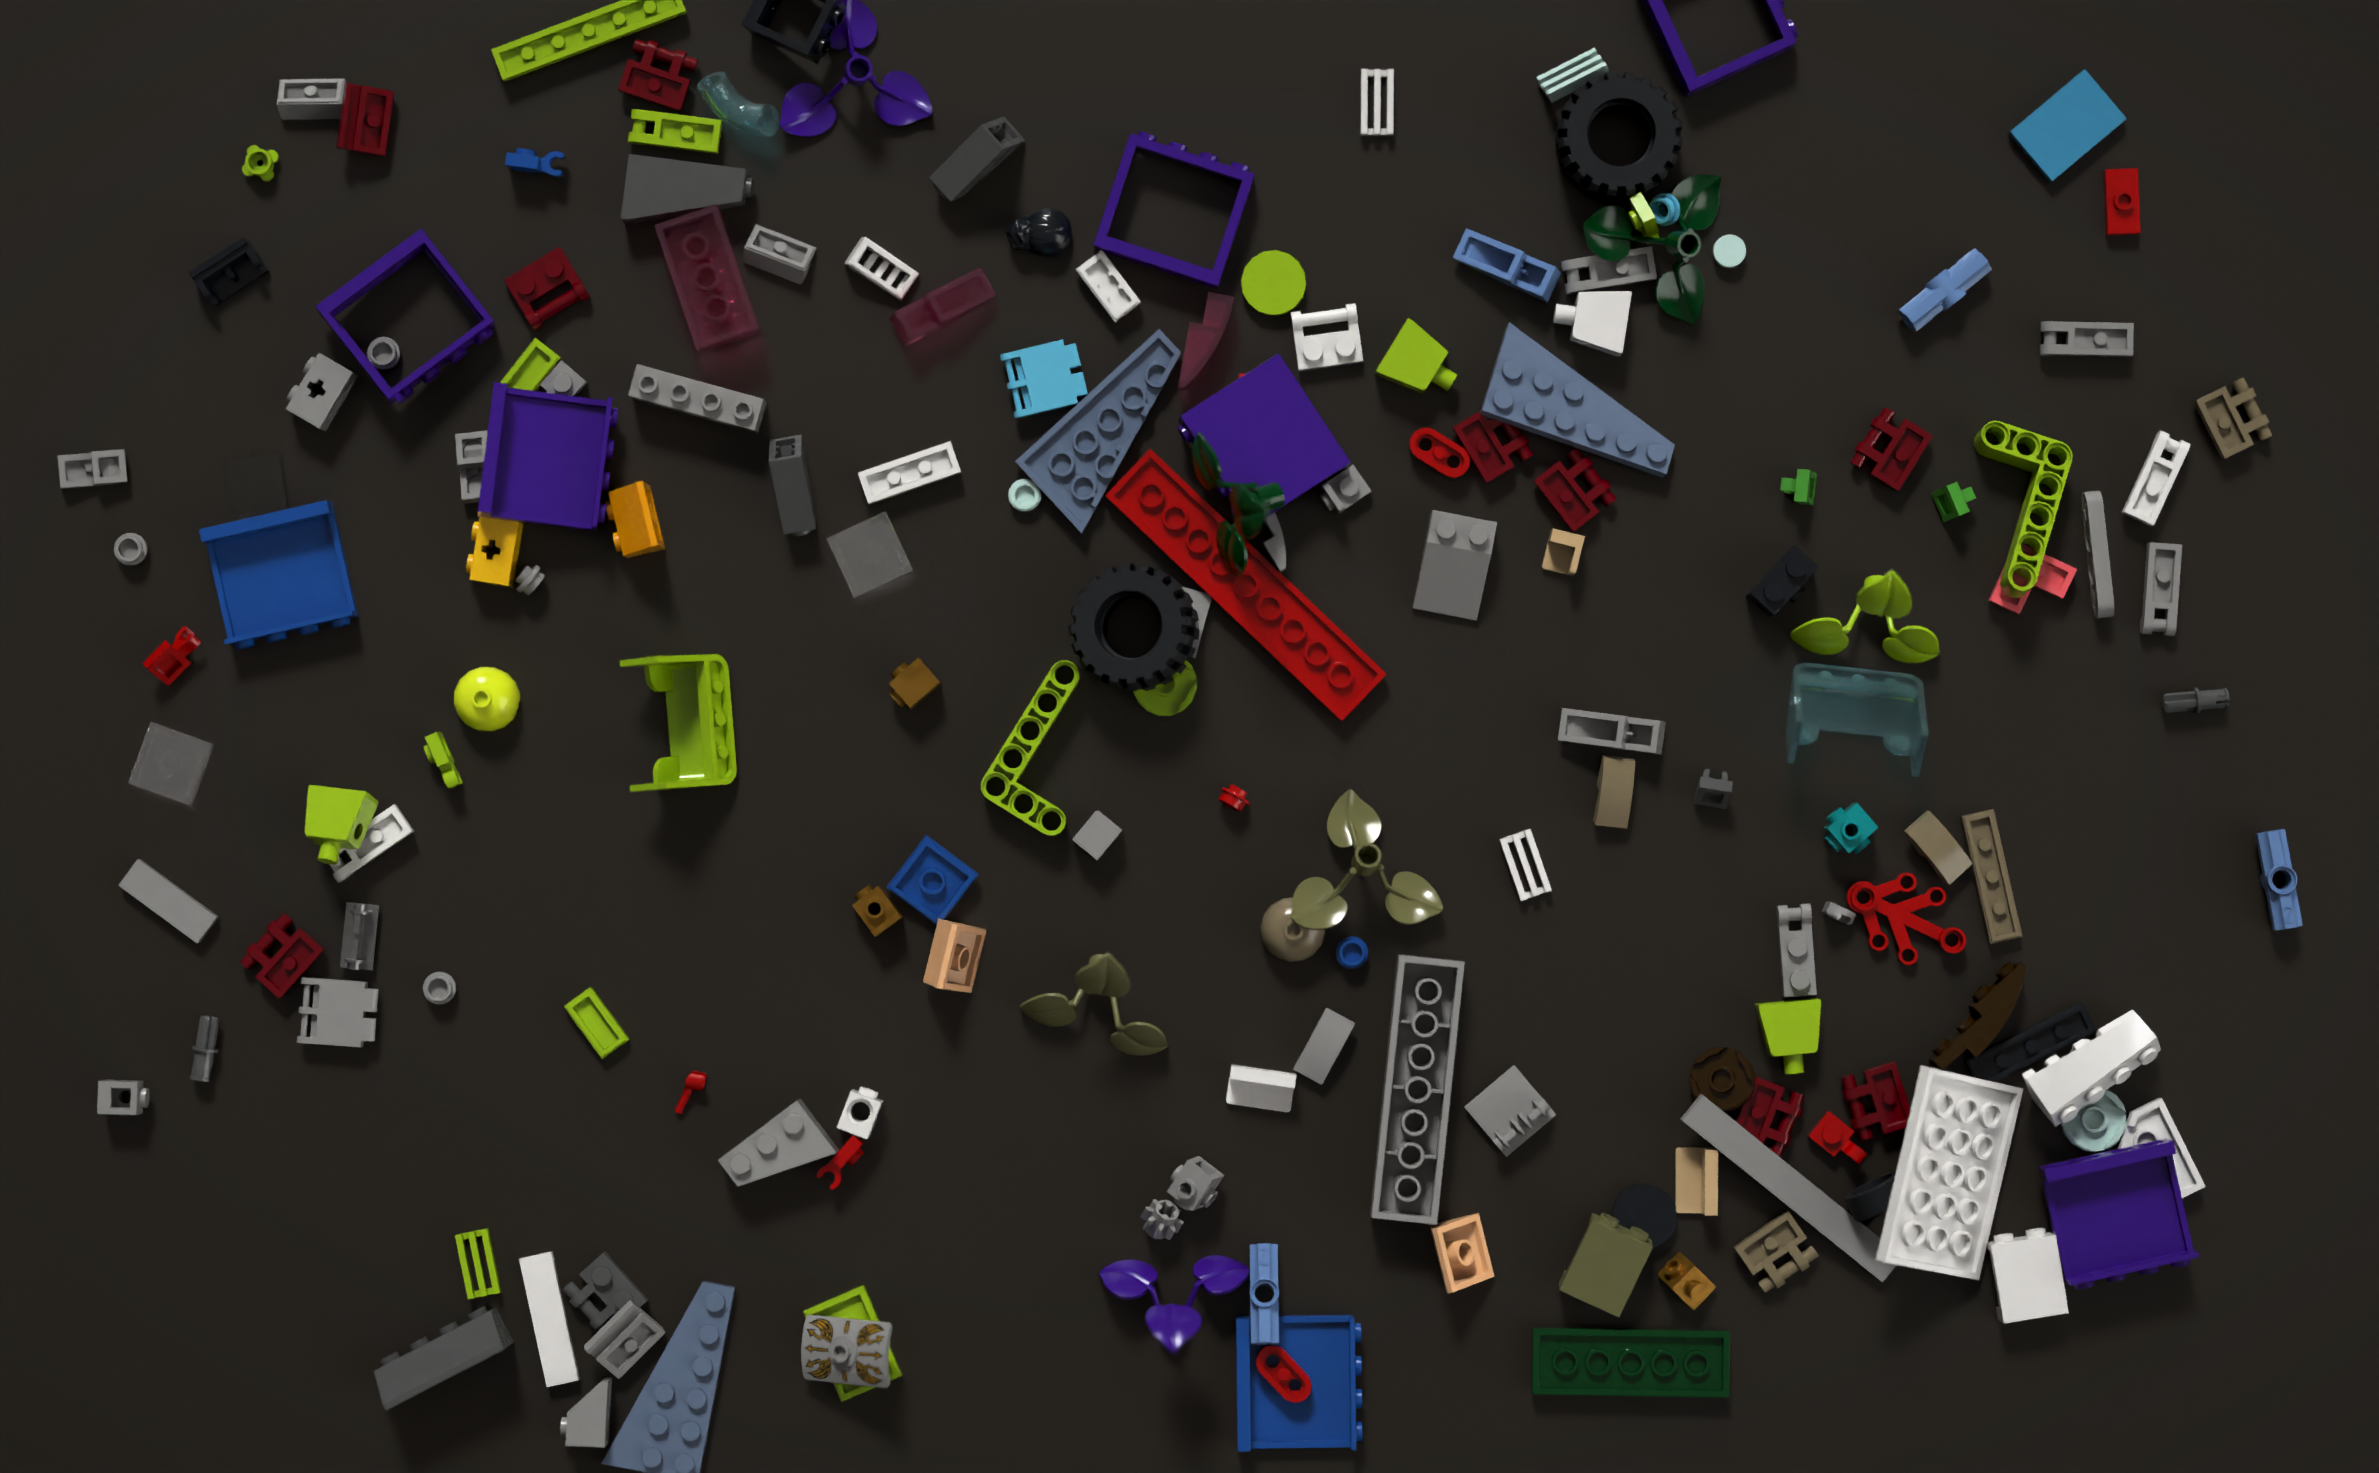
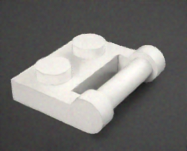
(1327, 348)

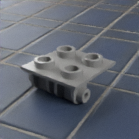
(1510, 1110)

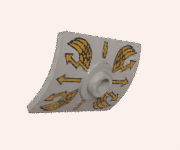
(846, 1351)

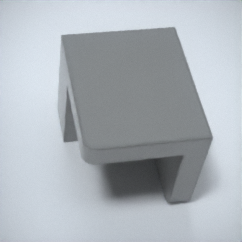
(1097, 834)

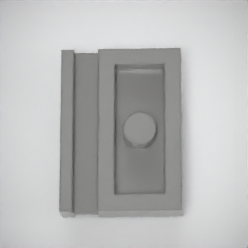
(624, 1339)

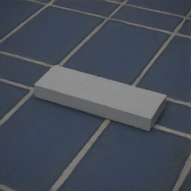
(168, 901)

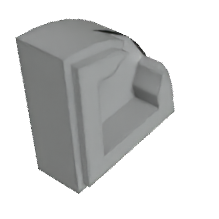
(1838, 913)

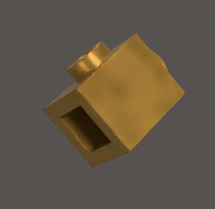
(912, 683)

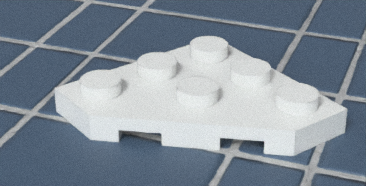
(2155, 1123)

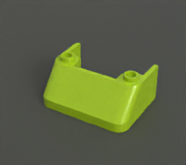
(697, 720)

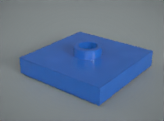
(932, 880)

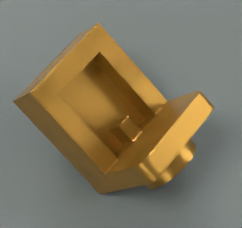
(1686, 1280)

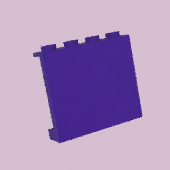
(1266, 433)
(546, 458)
(2117, 1213)

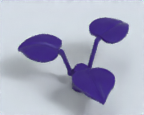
(899, 98)
(1173, 1323)

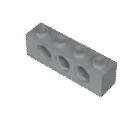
(697, 398)

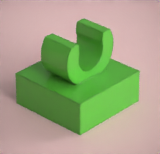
(1802, 487)
(1952, 500)

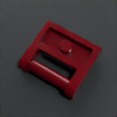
(541, 279)

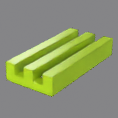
(465, 1266)

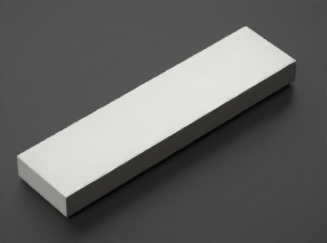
(549, 1319)

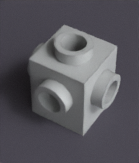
(1195, 1184)

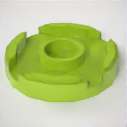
(1273, 283)
(1173, 696)

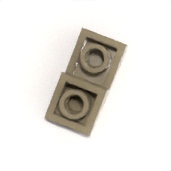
(1615, 791)
(1938, 846)

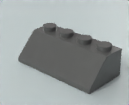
(442, 1357)

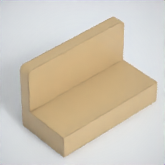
(1696, 1180)

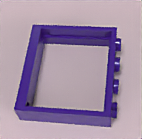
(1681, 62)
(1157, 260)
(374, 275)

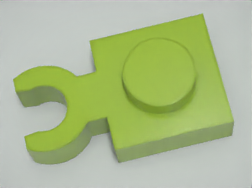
(1642, 216)
(438, 752)

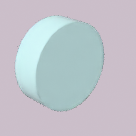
(1729, 251)
(1024, 495)

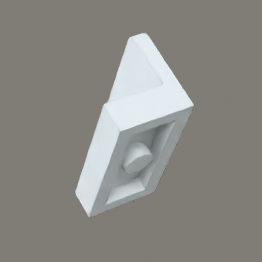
(1260, 1088)

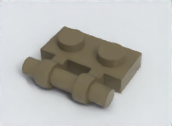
(2224, 422)
(1769, 1244)

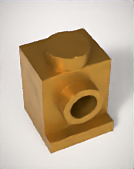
(888, 915)

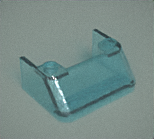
(1858, 704)

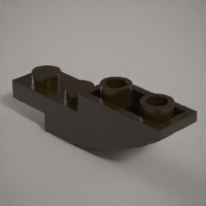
(1992, 1010)

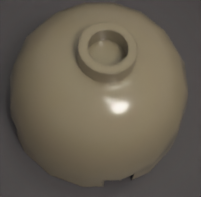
(1284, 937)

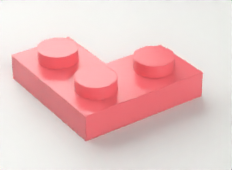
(2052, 578)

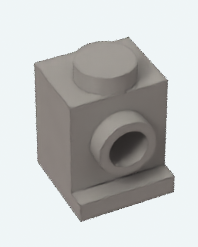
(111, 1100)

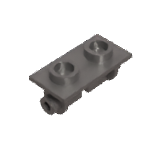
(359, 936)

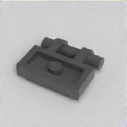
(610, 1284)

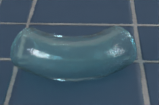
(734, 109)

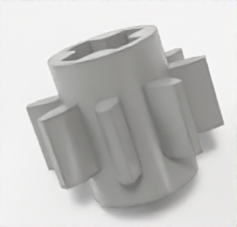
(1161, 1219)

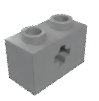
(316, 408)

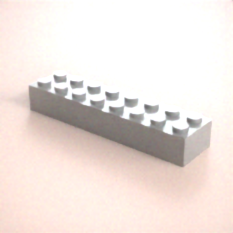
(1417, 1089)

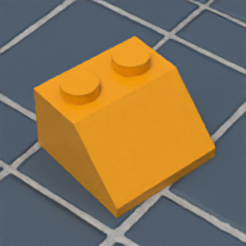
(635, 520)

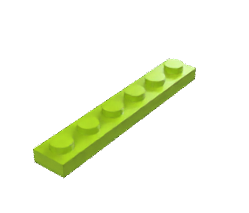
(582, 34)

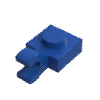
(526, 161)

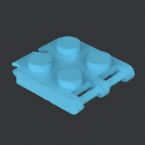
(1045, 377)

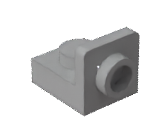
(1344, 490)

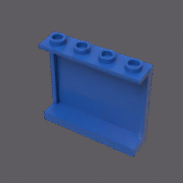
(280, 574)
(1328, 1415)

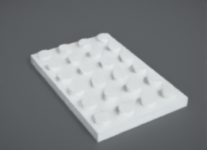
(1949, 1173)

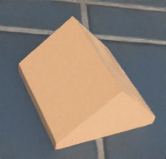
(954, 956)
(1462, 1252)

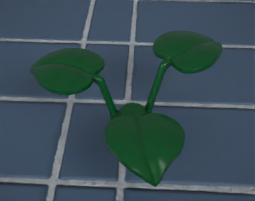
(1679, 291)
(1248, 502)

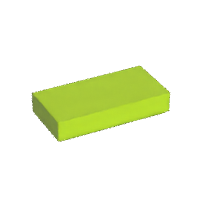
(532, 367)
(596, 1022)

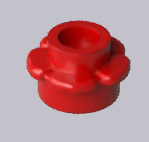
(1233, 798)

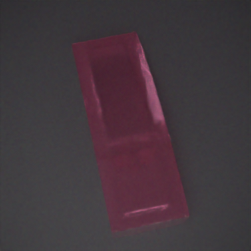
(942, 306)
(1205, 338)

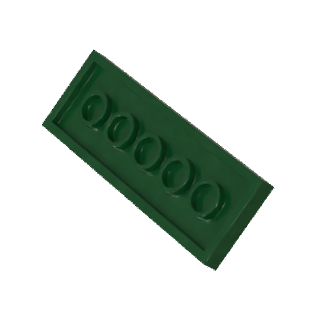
(1630, 1362)

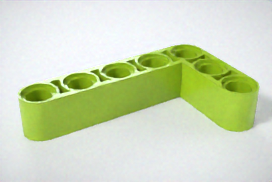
(2035, 502)
(1027, 749)

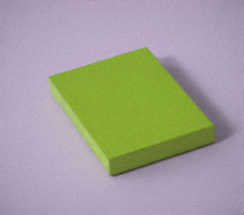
(853, 1305)

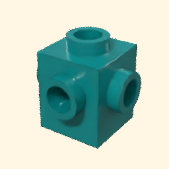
(1860, 824)

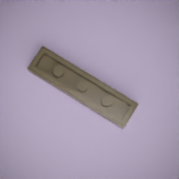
(1991, 876)

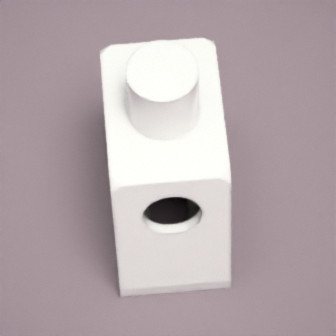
(1597, 319)

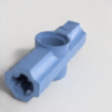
(1944, 290)
(2275, 857)
(1264, 1272)

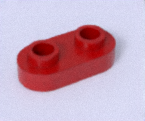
(1440, 451)
(1283, 1372)

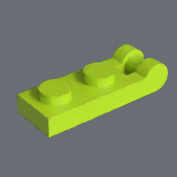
(676, 131)

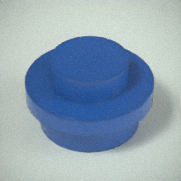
(1351, 952)

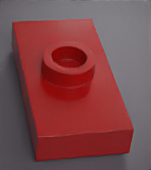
(2121, 201)

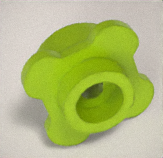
(251, 166)

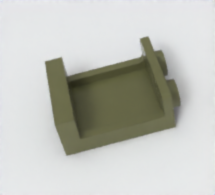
(1606, 1264)

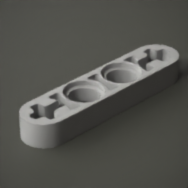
(2097, 554)

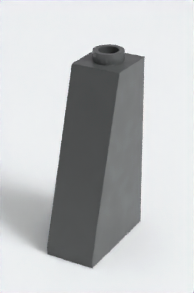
(673, 188)

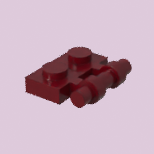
(656, 85)
(1485, 448)
(1899, 455)
(1567, 496)
(289, 962)
(1887, 1097)
(1760, 1110)

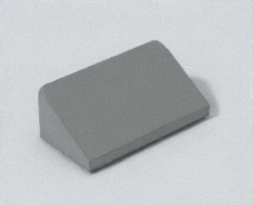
(310, 98)
(778, 254)

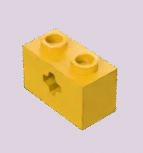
(503, 566)

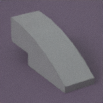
(1612, 731)

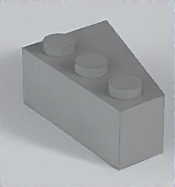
(779, 1145)

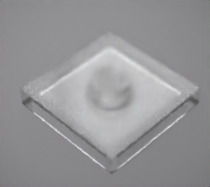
(870, 554)
(171, 763)

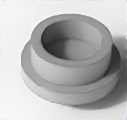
(384, 353)
(130, 549)
(529, 579)
(439, 987)

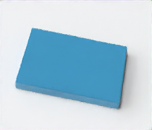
(2067, 125)

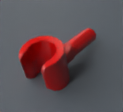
(695, 1081)

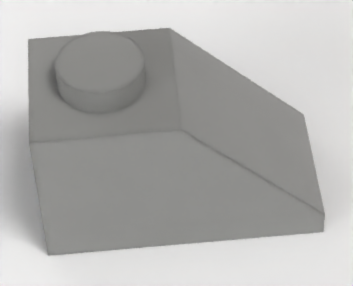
(589, 1419)

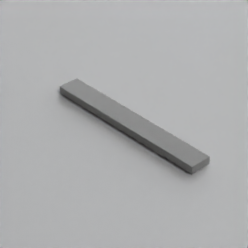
(1787, 1184)

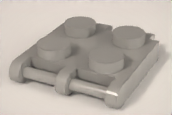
(338, 1012)

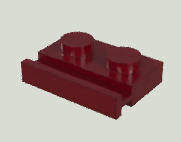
(364, 119)

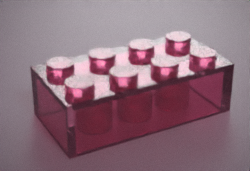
(708, 278)

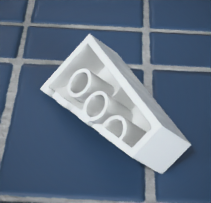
(2091, 1067)

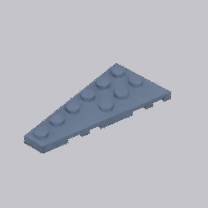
(1553, 400)
(1089, 443)
(675, 1407)

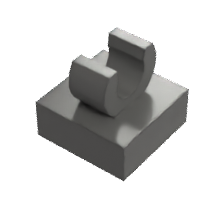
(1713, 791)

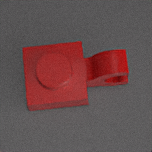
(170, 660)
(1834, 1136)
(847, 1154)

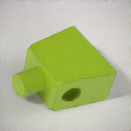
(1415, 360)
(337, 819)
(1790, 1030)

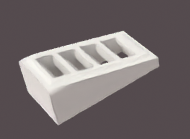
(864, 244)

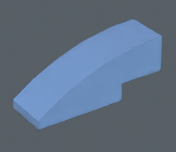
(1507, 265)

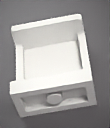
(2027, 1276)

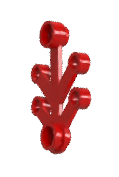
(1900, 915)

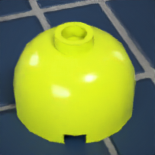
(486, 699)

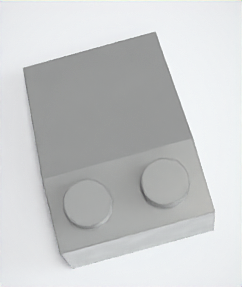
(1454, 565)

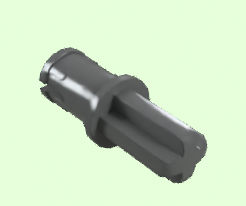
(2196, 700)
(205, 1049)

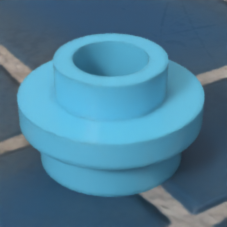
(1657, 206)

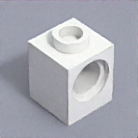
(850, 1123)

